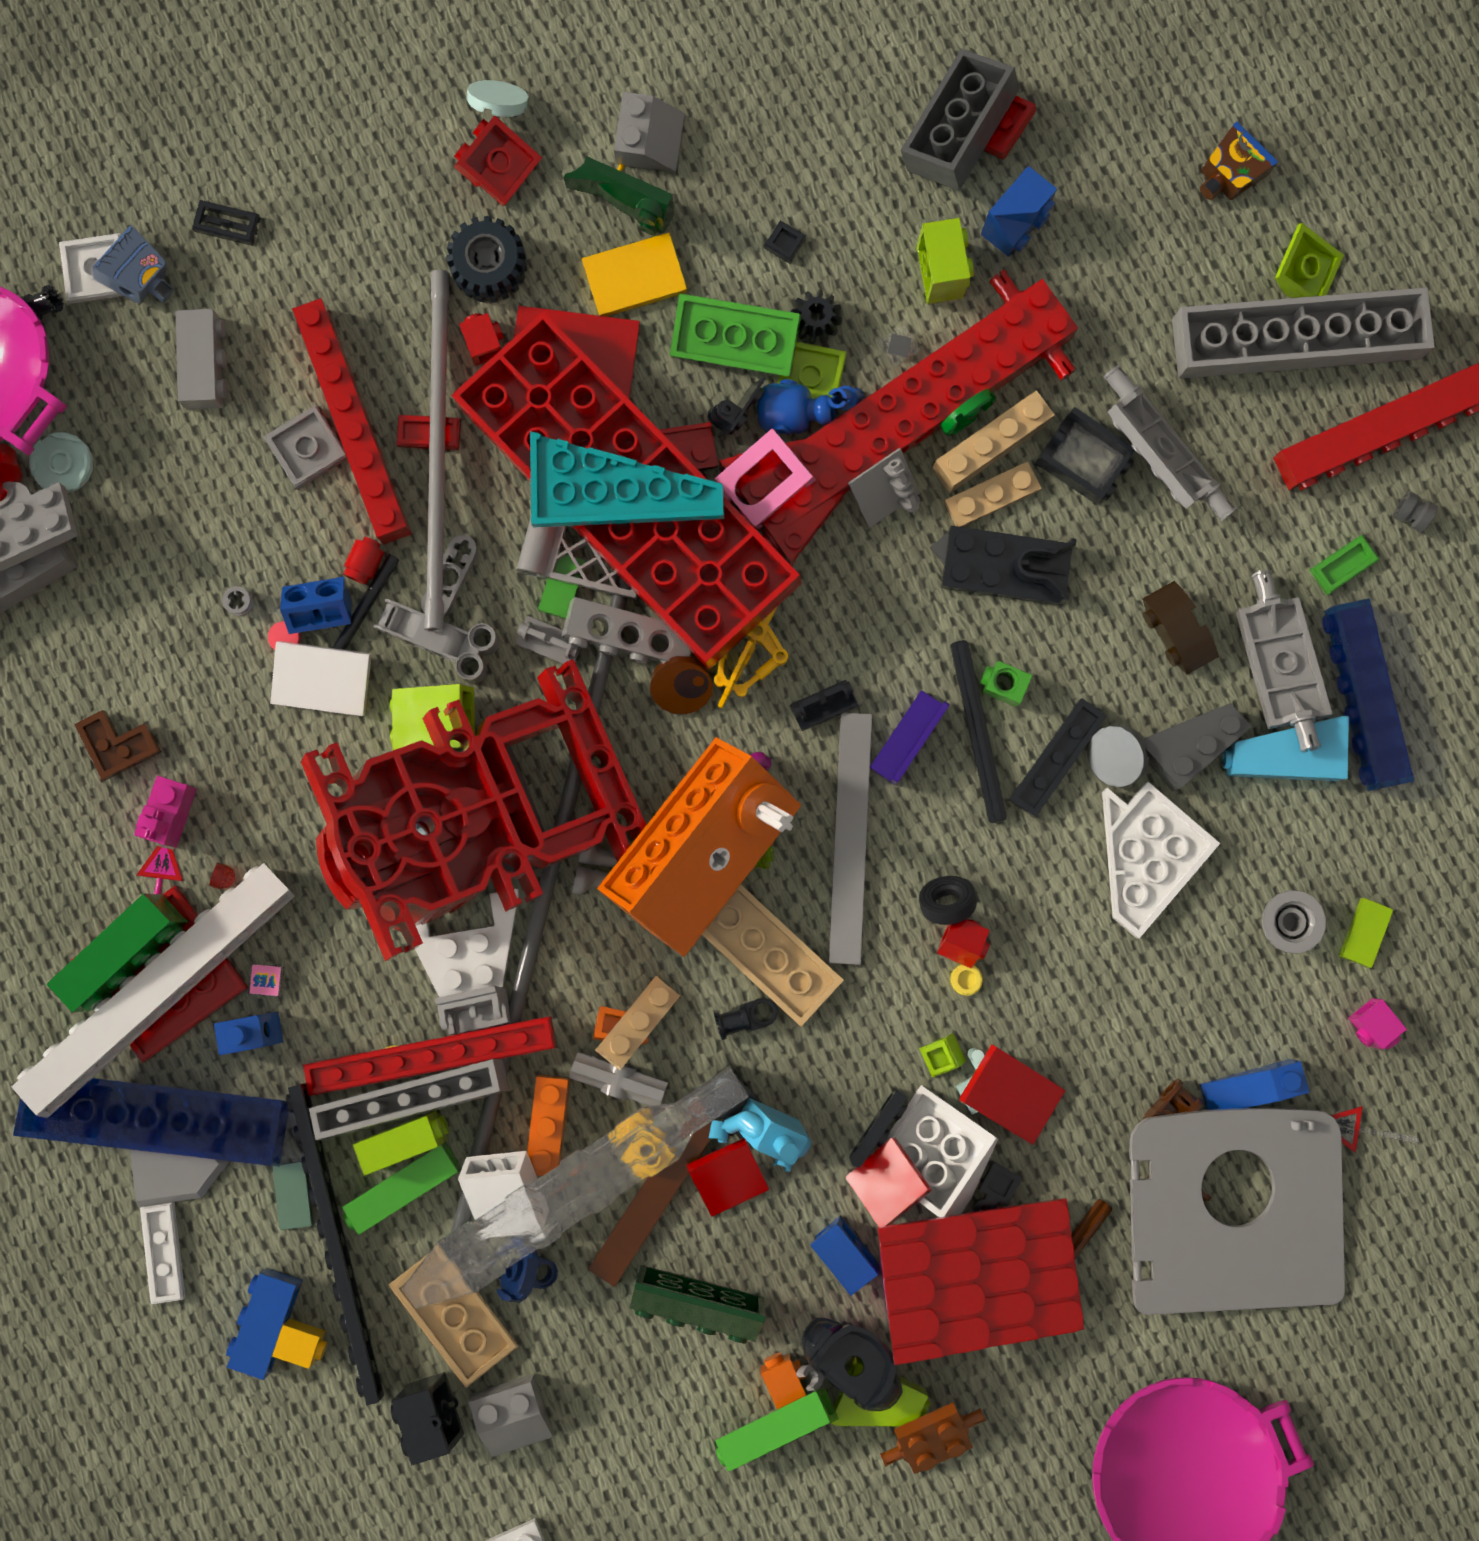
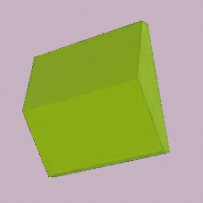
(1308, 265)

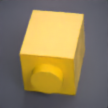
(300, 1343)

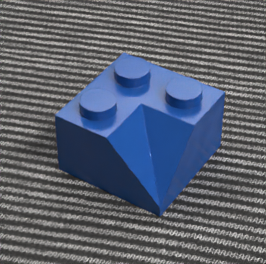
(1019, 211)

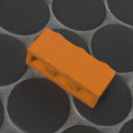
(548, 1122)

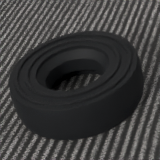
(950, 913)

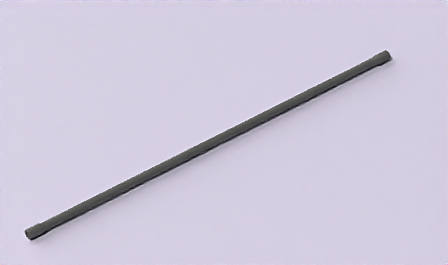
(538, 917)

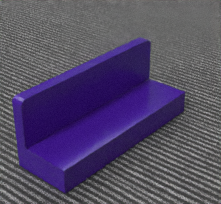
(908, 737)

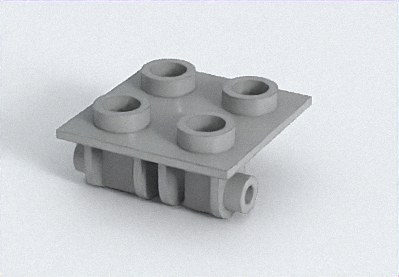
(885, 488)

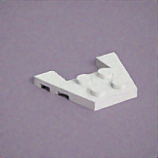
(470, 957)

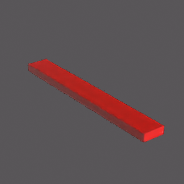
(429, 1056)

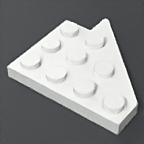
(1149, 854)

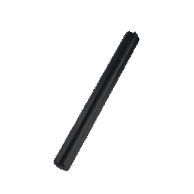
(978, 731)

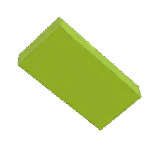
(1366, 932)

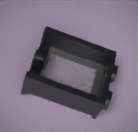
(1086, 456)

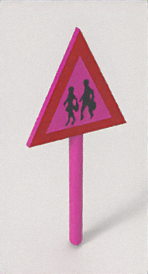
(161, 865)

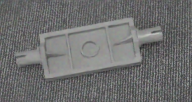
(1163, 448)
(1284, 662)

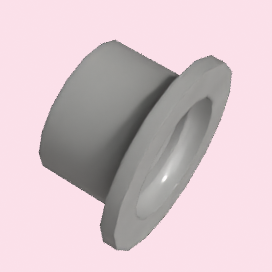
(1293, 921)

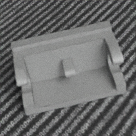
(473, 1010)

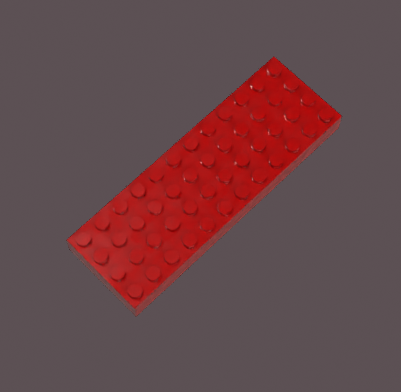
(698, 576)

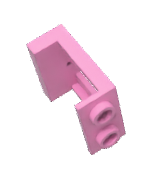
(781, 494)

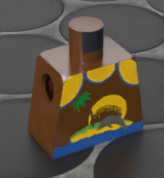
(1236, 165)

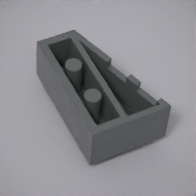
(1192, 745)

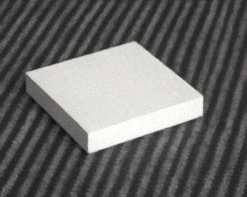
(77, 264)

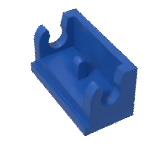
(845, 1255)

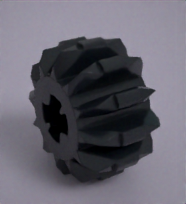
(829, 319)

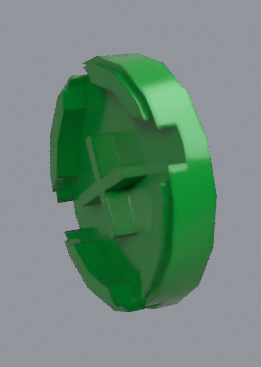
(967, 412)

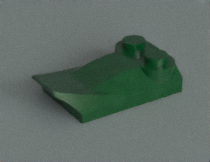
(632, 196)

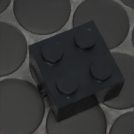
(426, 1419)

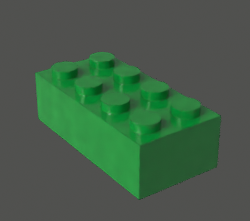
(117, 952)

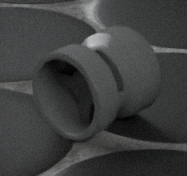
(1414, 511)

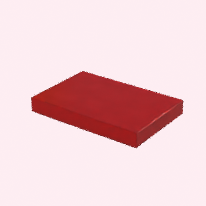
(1012, 1094)

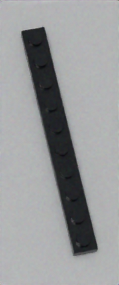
(337, 1255)

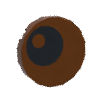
(681, 685)

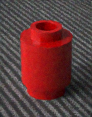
(363, 560)

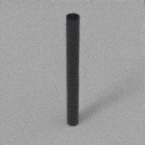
(366, 602)

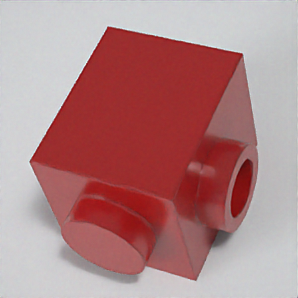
(481, 337)
(964, 943)

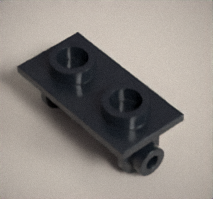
(824, 705)

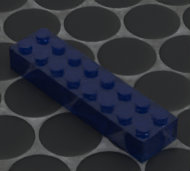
(165, 1122)

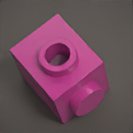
(1377, 1025)

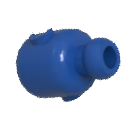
(790, 408)

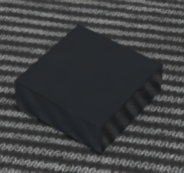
(784, 242)

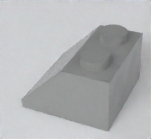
(648, 133)
(510, 1415)

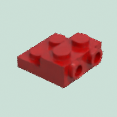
(496, 160)

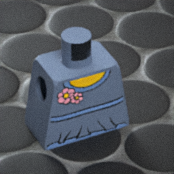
(133, 268)

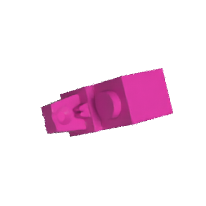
(165, 812)

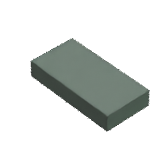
(292, 1196)

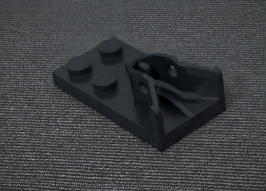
(1007, 565)

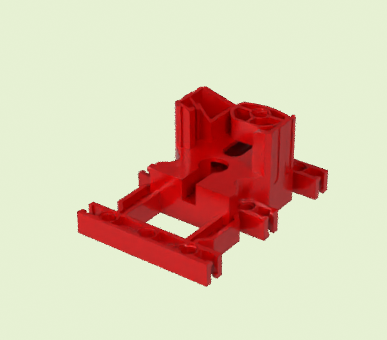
(468, 809)

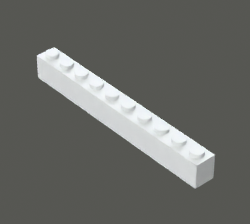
(152, 992)

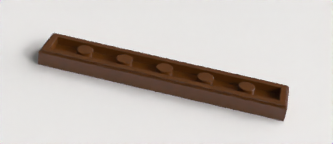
(644, 1212)

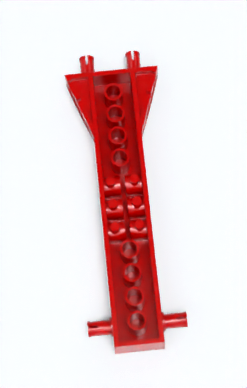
(910, 409)

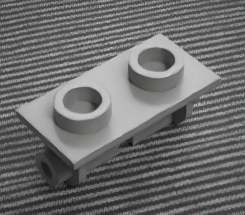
(545, 640)

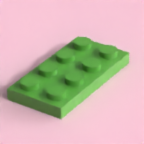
(735, 334)

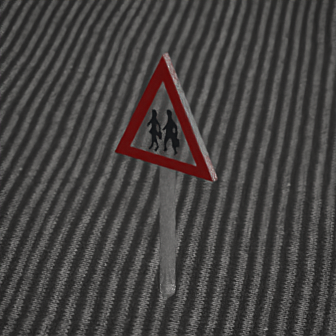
(1350, 1128)

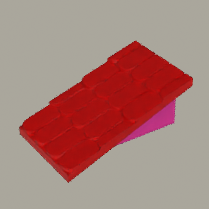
(979, 1280)

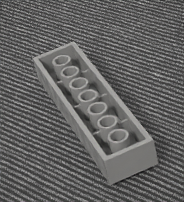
(1302, 333)

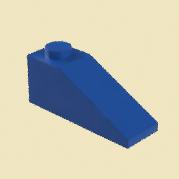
(1256, 1086)

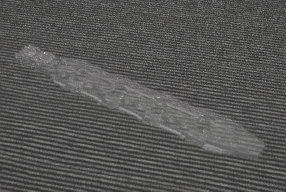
(565, 1195)

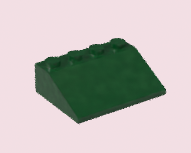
(698, 1304)

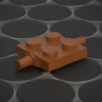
(933, 1438)

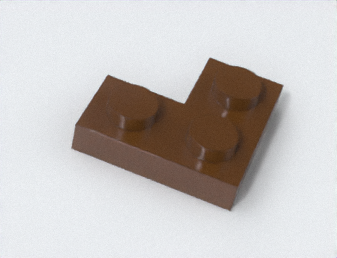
(115, 753)

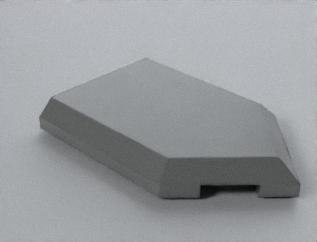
(171, 1177)

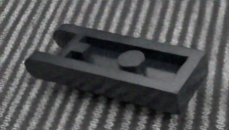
(877, 1130)

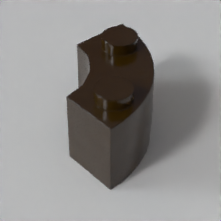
(1185, 641)

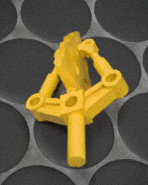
(764, 636)

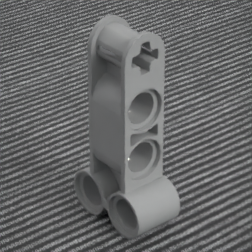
(450, 644)

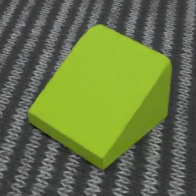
(943, 1055)

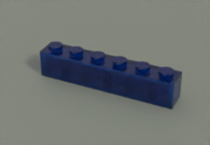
(1368, 695)

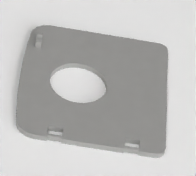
(1277, 1260)

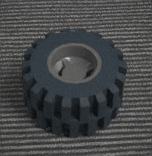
(487, 259)

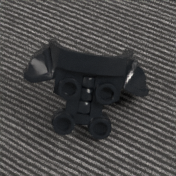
(828, 1347)

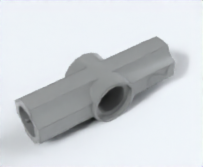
(619, 1084)

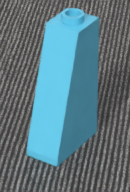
(1280, 755)

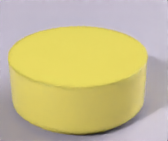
(966, 980)

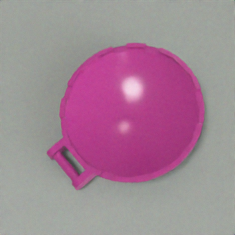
(1194, 1465)

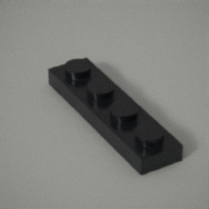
(1057, 757)

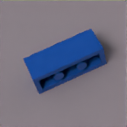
(262, 1321)

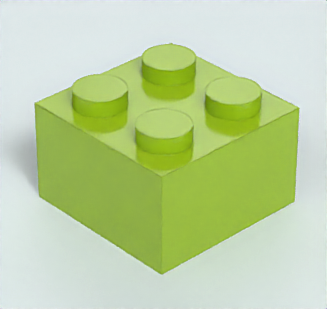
(944, 260)

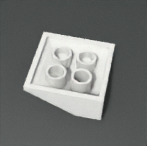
(945, 1149)

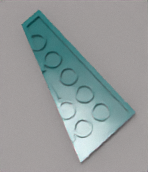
(599, 488)

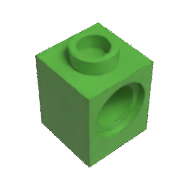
(1018, 678)

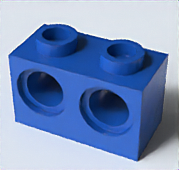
(316, 605)

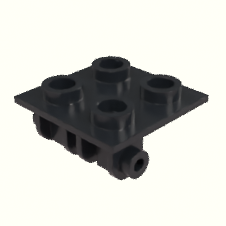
(731, 417)

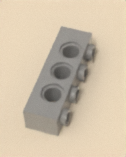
(578, 631)

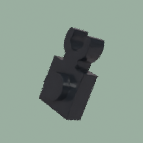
(998, 1185)

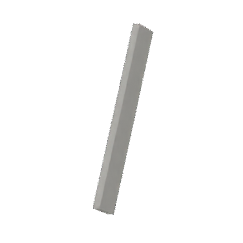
(850, 838)

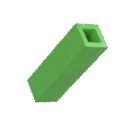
(400, 1188)
(775, 1430)

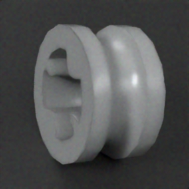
(228, 603)

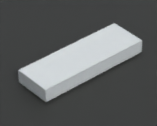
(162, 1253)

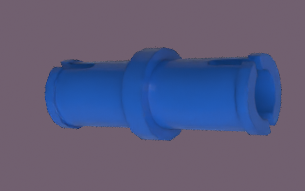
(845, 397)

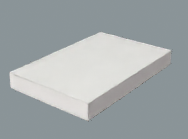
(320, 678)

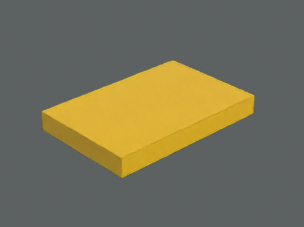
(634, 275)

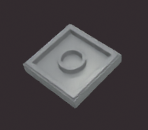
(306, 447)

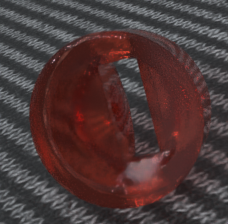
(222, 876)

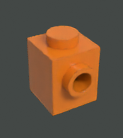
(781, 1379)

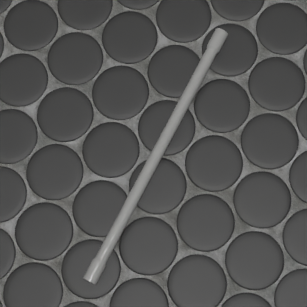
(434, 604)

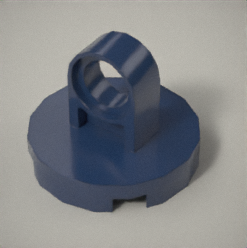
(522, 1276)

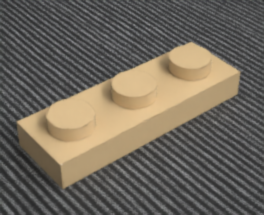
(992, 495)
(637, 1023)

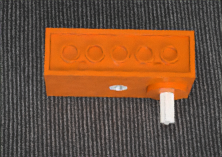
(700, 846)

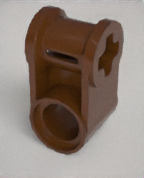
(1174, 1100)

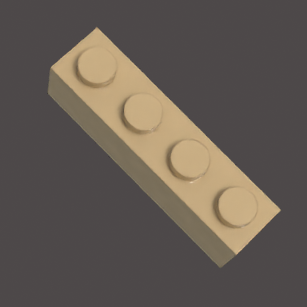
(993, 441)

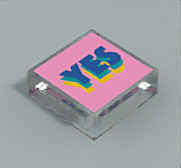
(266, 980)

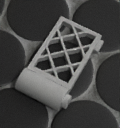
(542, 552)

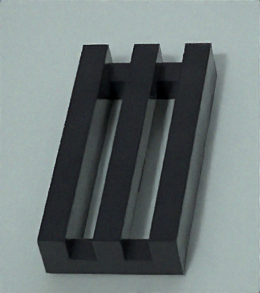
(251, 229)

